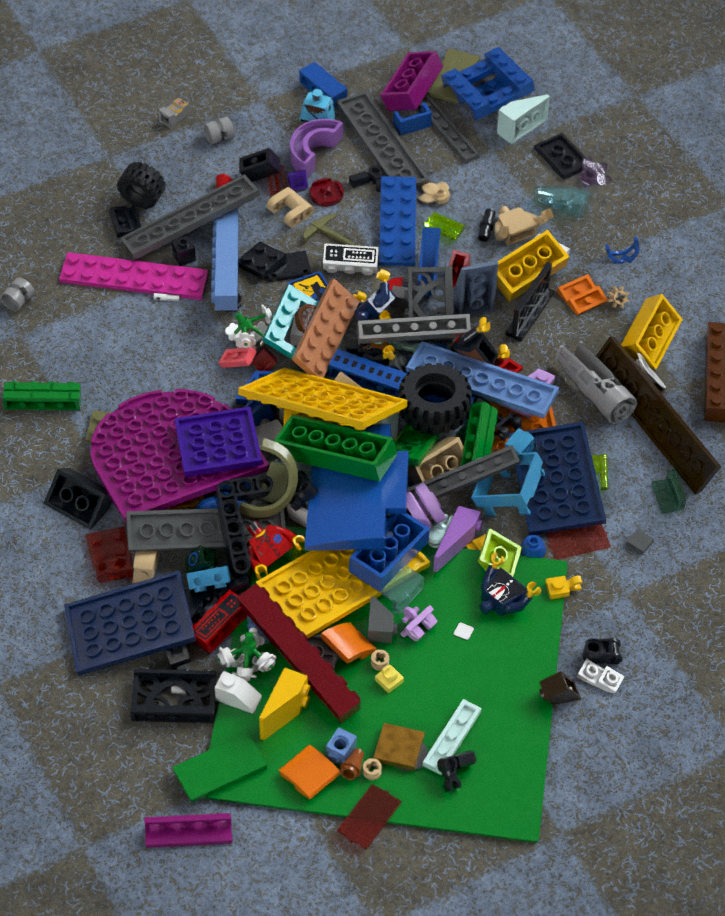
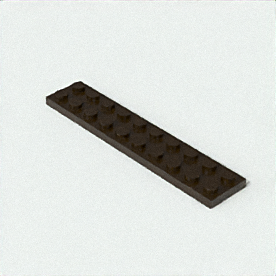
(660, 419)

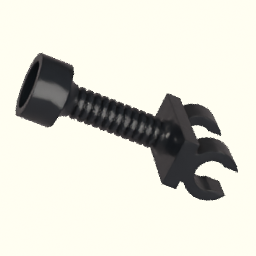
(500, 428)

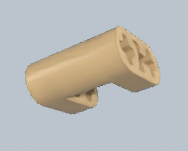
(300, 208)

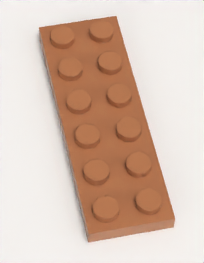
(325, 329)

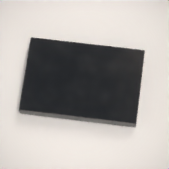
(561, 155)

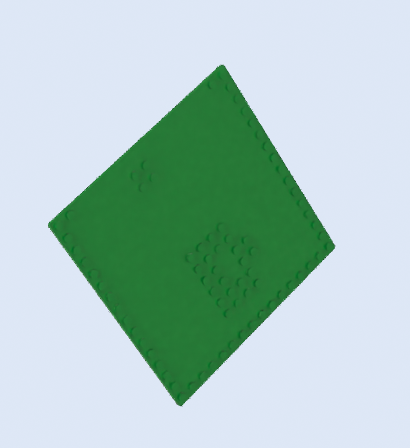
(491, 669)

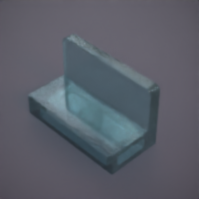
(403, 588)

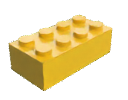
(524, 264)

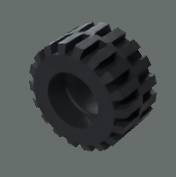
(141, 185)

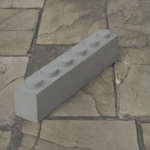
(412, 328)

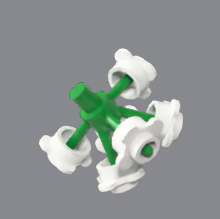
(236, 657)

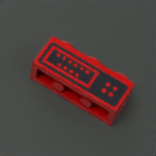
(218, 622)

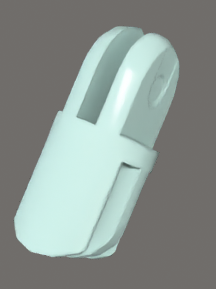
(438, 531)

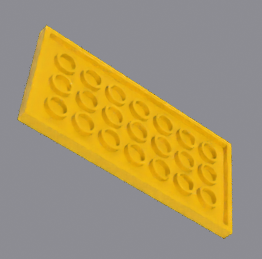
(323, 398)
(321, 590)

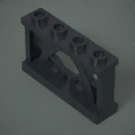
(165, 679)

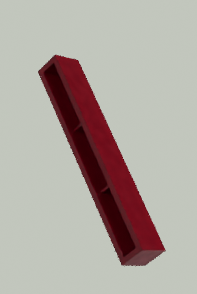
(299, 653)

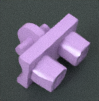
(413, 629)

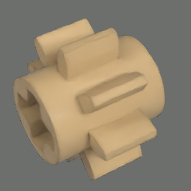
(622, 299)

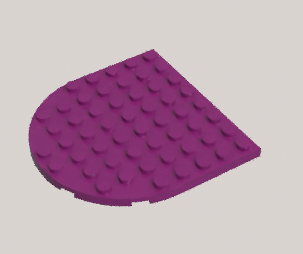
(140, 454)

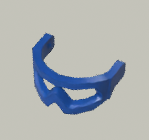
(635, 246)

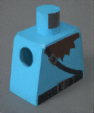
(317, 107)

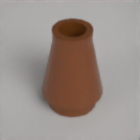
(352, 765)

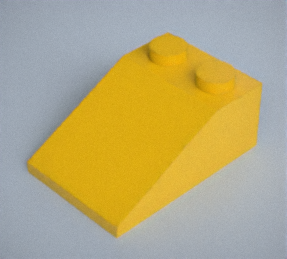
(285, 702)

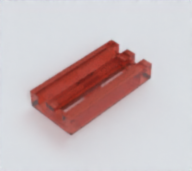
(277, 182)

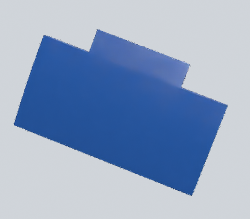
(352, 509)

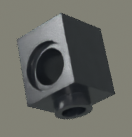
(183, 251)

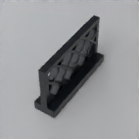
(531, 305)

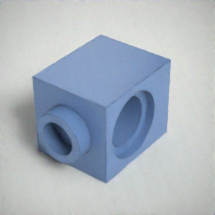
(340, 739)

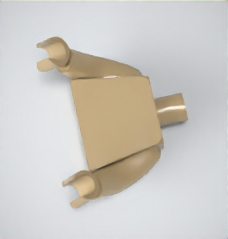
(518, 225)

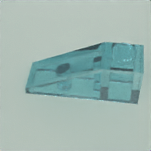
(564, 198)

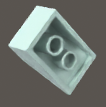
(522, 117)

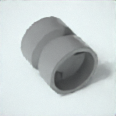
(219, 130)
(17, 294)

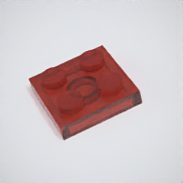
(107, 544)

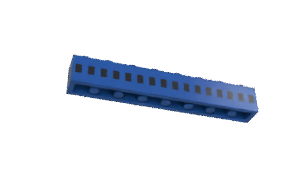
(373, 375)

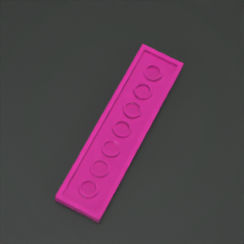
(133, 276)

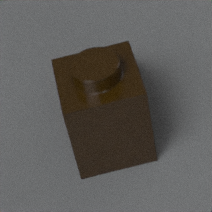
(559, 689)

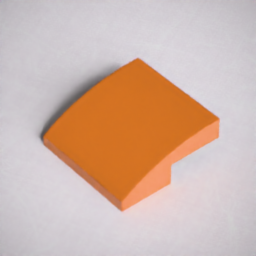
(582, 294)
(347, 642)
(309, 772)

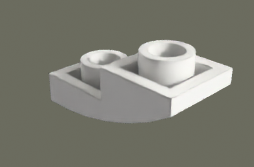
(605, 679)

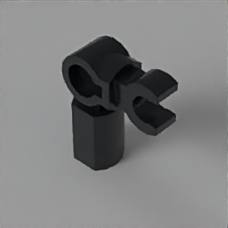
(364, 177)
(304, 493)
(237, 586)
(448, 767)

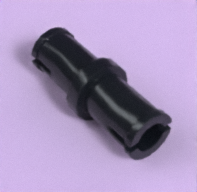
(486, 225)

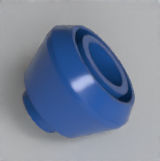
(533, 547)

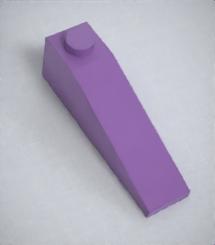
(459, 534)

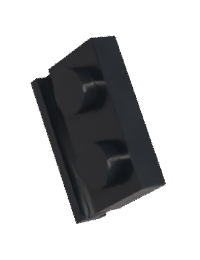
(124, 220)

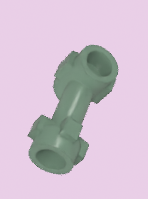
(398, 345)

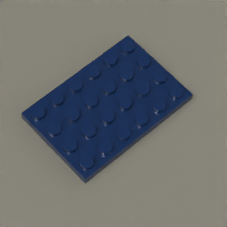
(569, 491)
(129, 622)

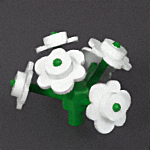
(239, 332)

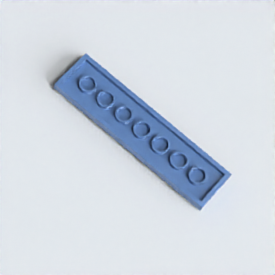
(491, 381)

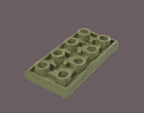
(452, 60)

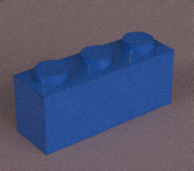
(316, 77)

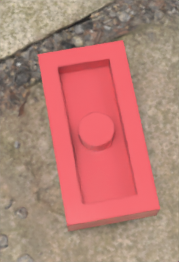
(237, 357)

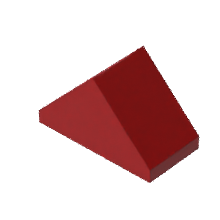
(457, 261)

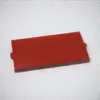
(578, 541)
(369, 816)

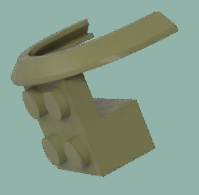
(284, 483)

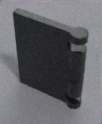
(292, 268)

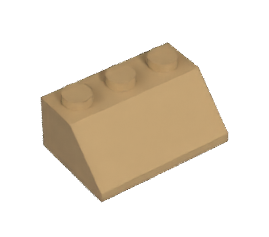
(441, 458)

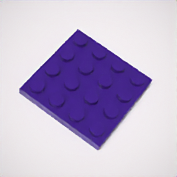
(218, 441)

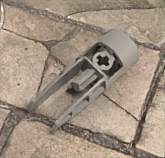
(597, 383)

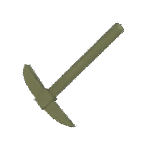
(319, 225)

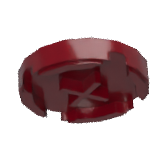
(326, 192)

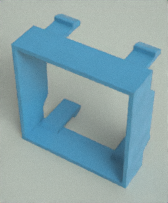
(520, 500)

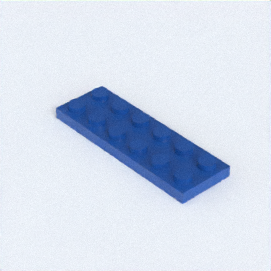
(397, 221)

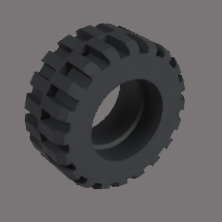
(440, 381)

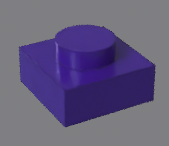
(297, 180)

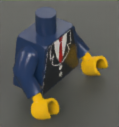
(377, 302)
(504, 592)

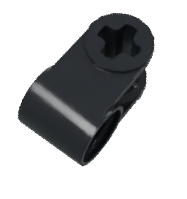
(603, 651)

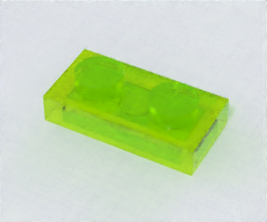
(449, 227)

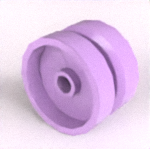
(425, 506)

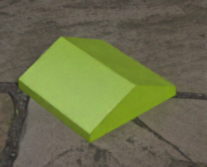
(504, 547)

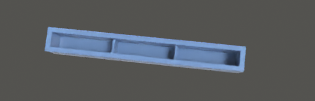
(225, 261)

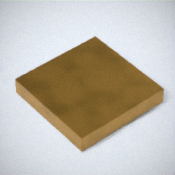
(399, 746)

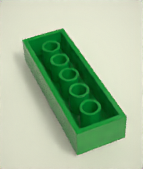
(337, 447)

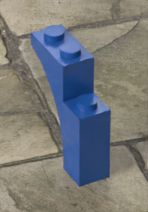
(429, 253)

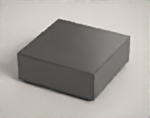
(640, 541)

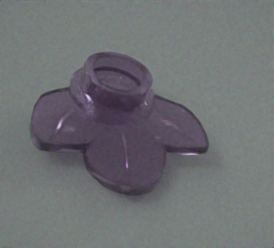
(595, 171)

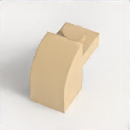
(145, 565)

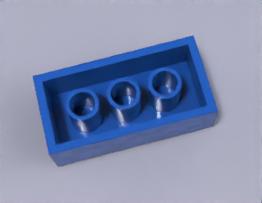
(403, 542)

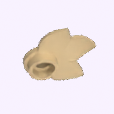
(433, 192)

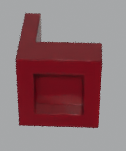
(264, 359)

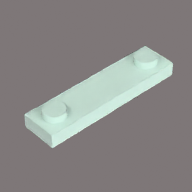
(453, 734)

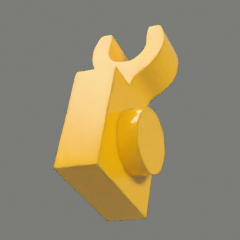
(560, 587)

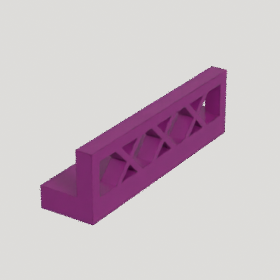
(186, 833)

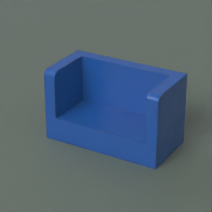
(413, 122)

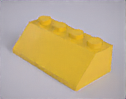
(652, 330)

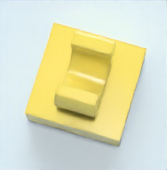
(389, 678)

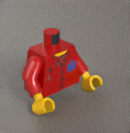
(269, 545)

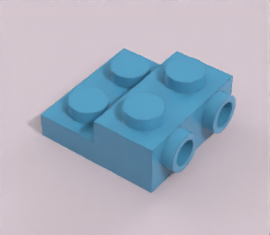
(215, 576)

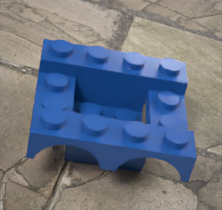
(508, 86)

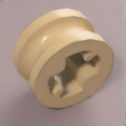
(379, 654)
(377, 771)

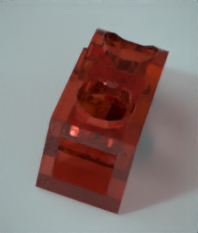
(114, 569)

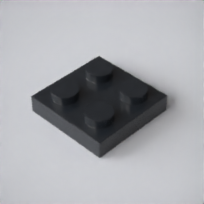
(261, 260)

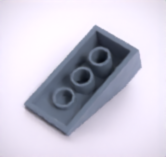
(476, 289)

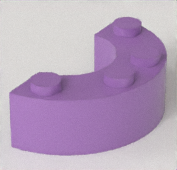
(312, 135)

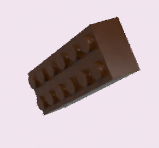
(714, 373)

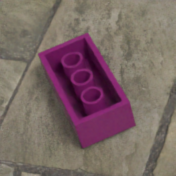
(411, 81)

